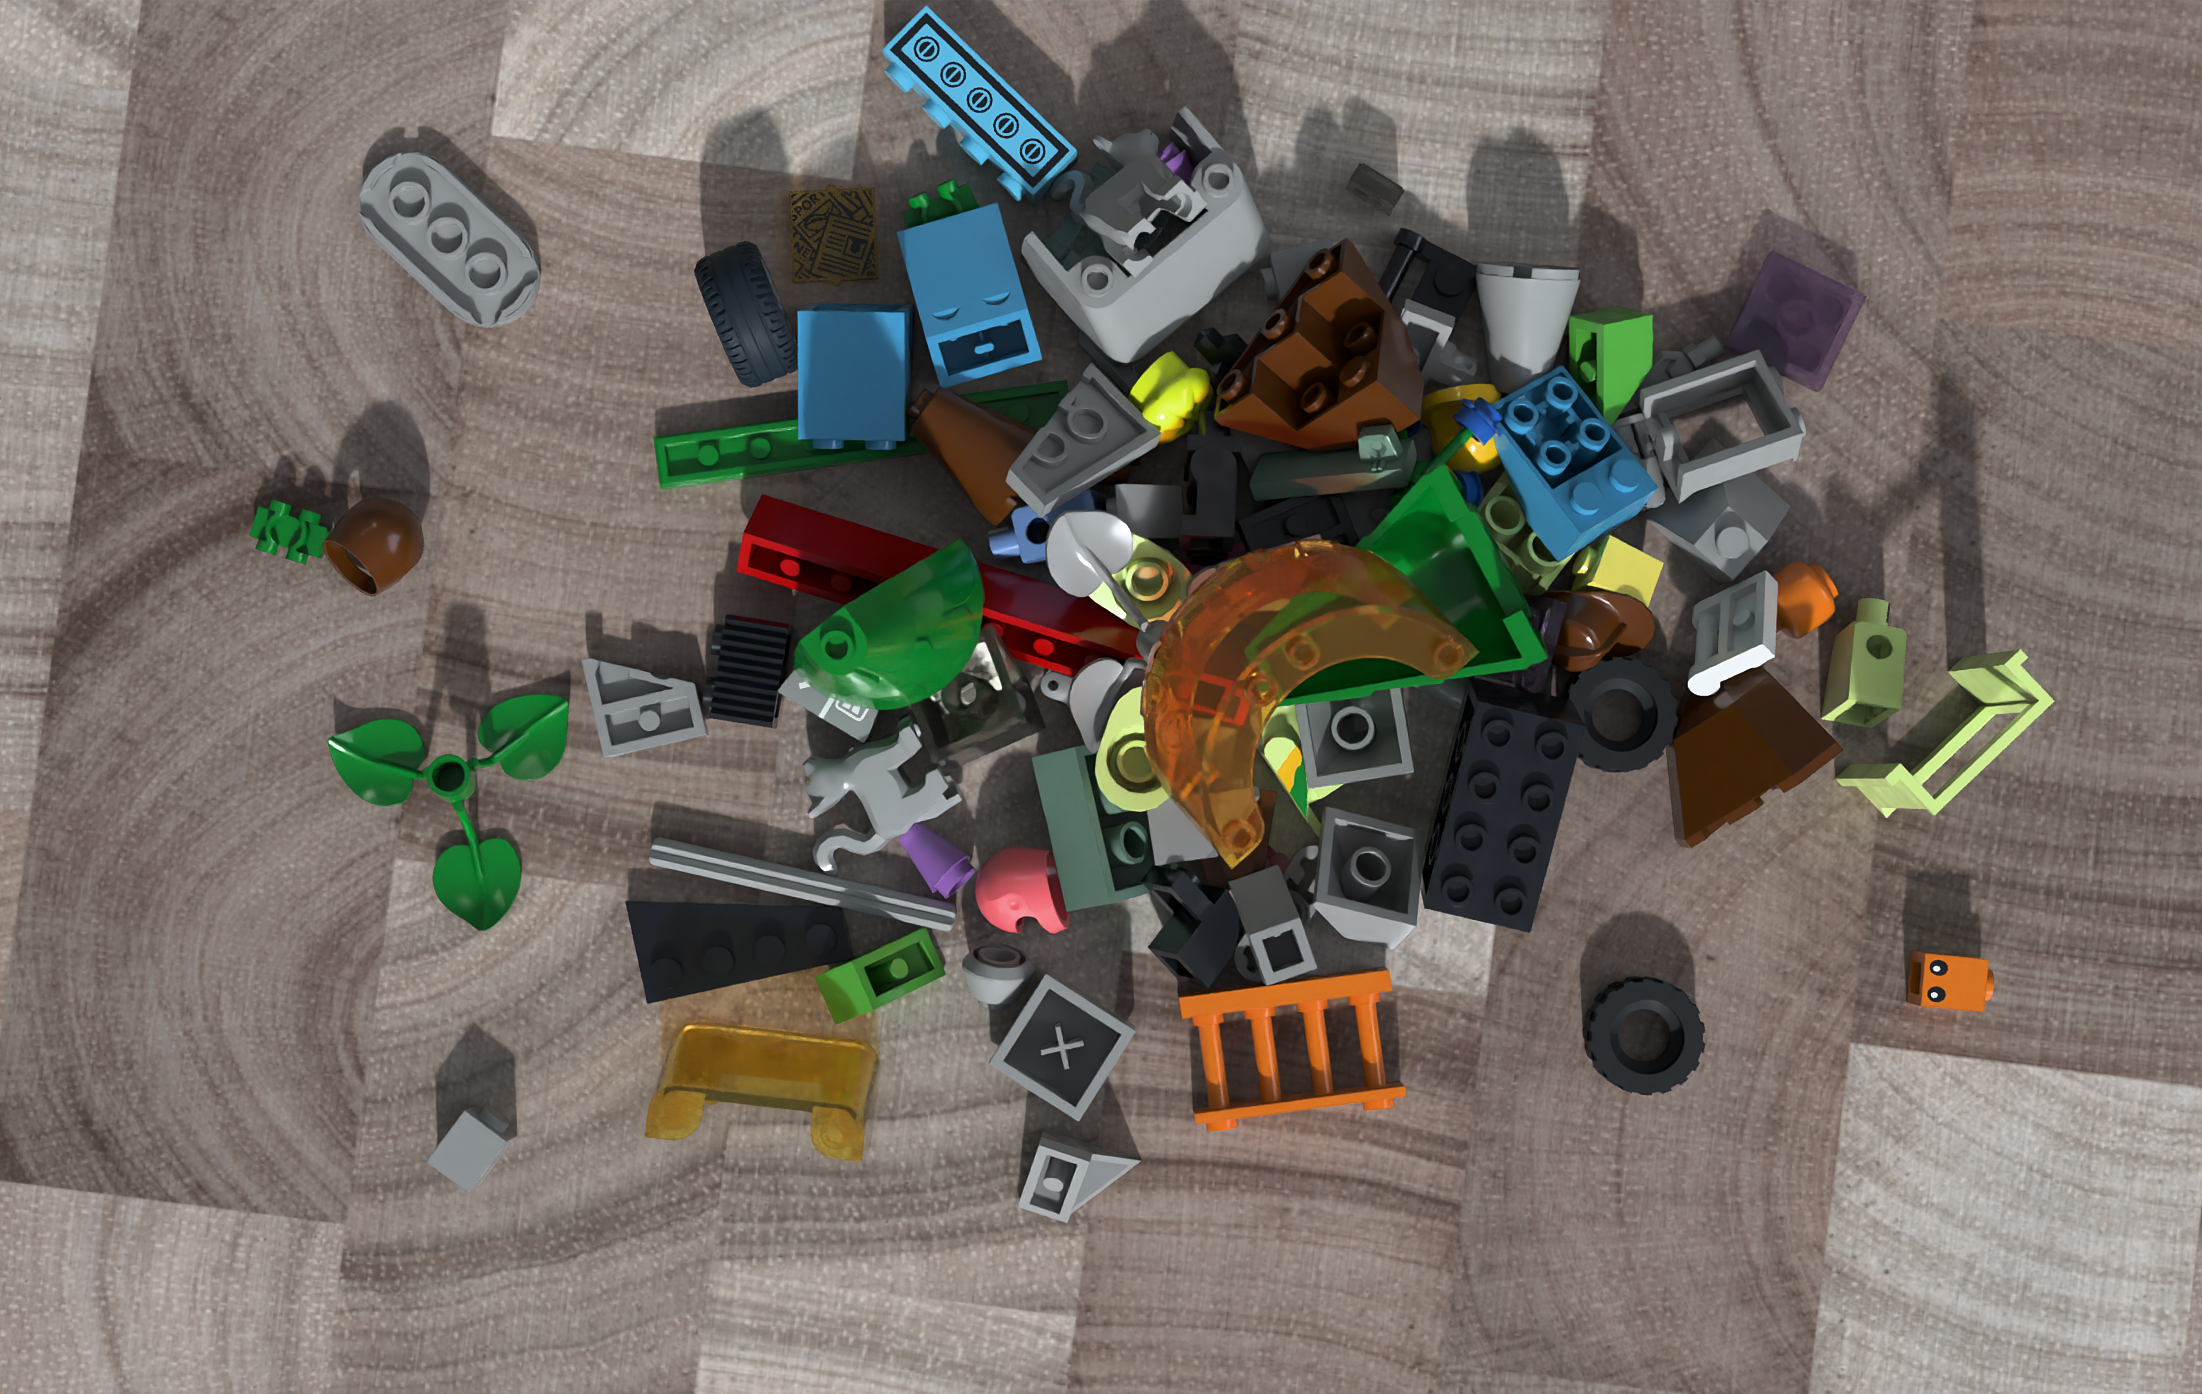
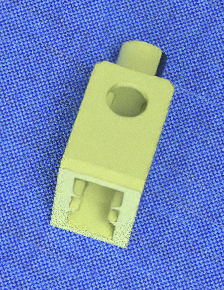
(1866, 668)

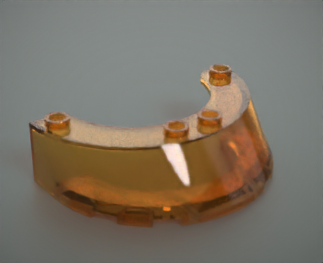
(1248, 644)

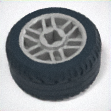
(747, 314)

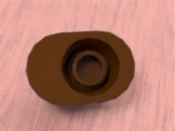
(1599, 628)

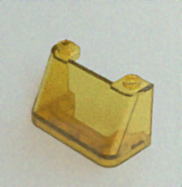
(774, 1070)

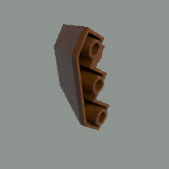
(1325, 361)

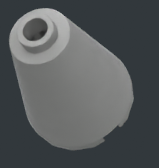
(1523, 318)

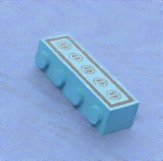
(979, 106)

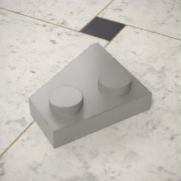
(641, 708)

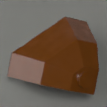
(1736, 750)

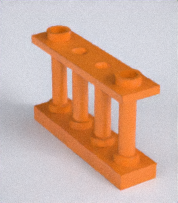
(1311, 998)

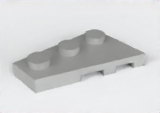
(1081, 444)

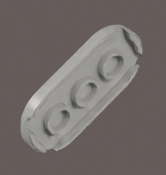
(449, 239)

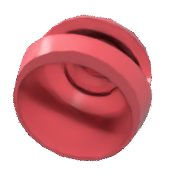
(1018, 885)

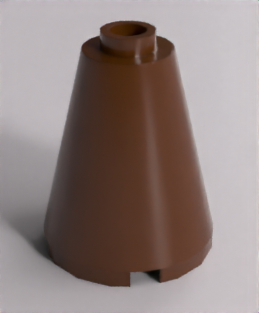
(971, 447)

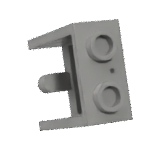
(1763, 392)

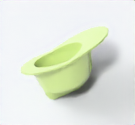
(1151, 580)
(1121, 759)

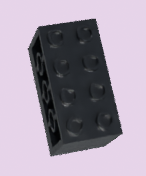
(1500, 804)

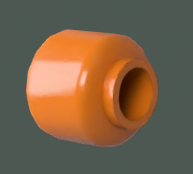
(1803, 598)

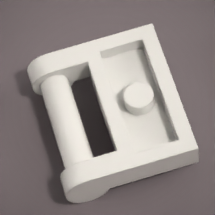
(1746, 629)

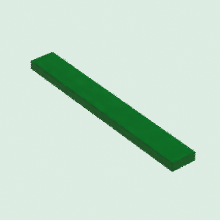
(775, 448)

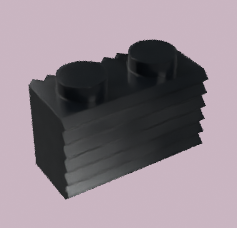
(748, 671)

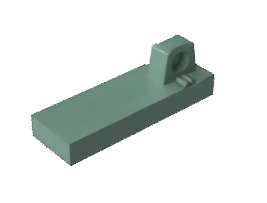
(1376, 463)

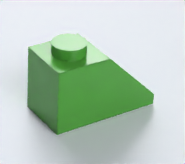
(1610, 356)
(880, 976)

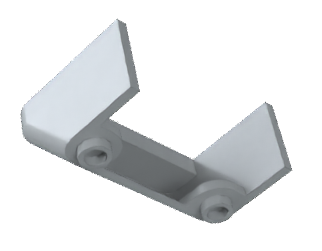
(1136, 315)

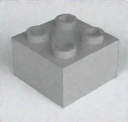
(1062, 1045)

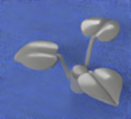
(1080, 555)

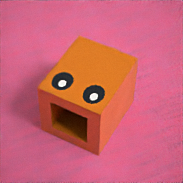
(1949, 981)

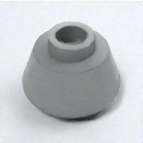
(997, 974)

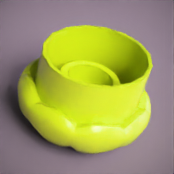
(1172, 396)

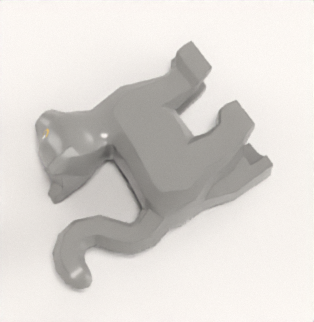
(1128, 199)
(882, 786)

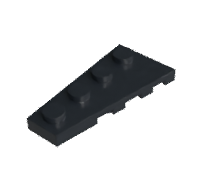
(715, 946)

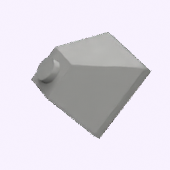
(1722, 523)
(1355, 739)
(1368, 877)

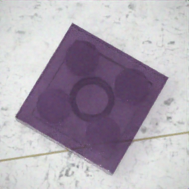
(1795, 320)

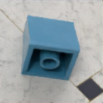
(855, 373)

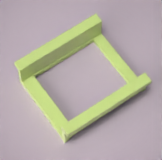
(1999, 688)

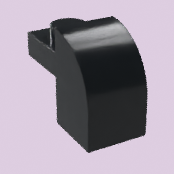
(1202, 925)

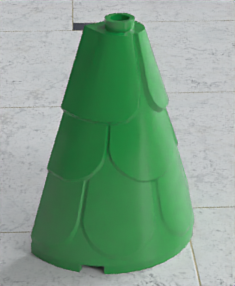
(1462, 571)
(899, 636)

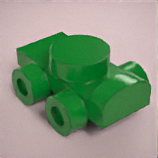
(949, 202)
(300, 535)

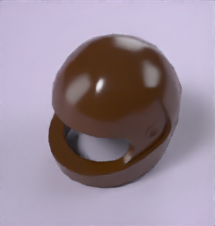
(382, 537)

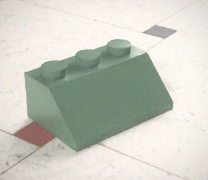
(1094, 843)

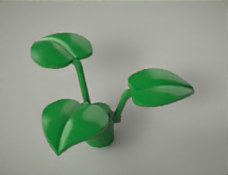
(384, 758)

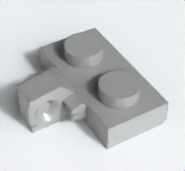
(1434, 353)

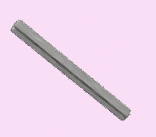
(802, 884)

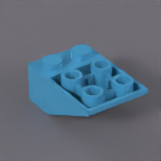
(969, 295)
(1567, 464)

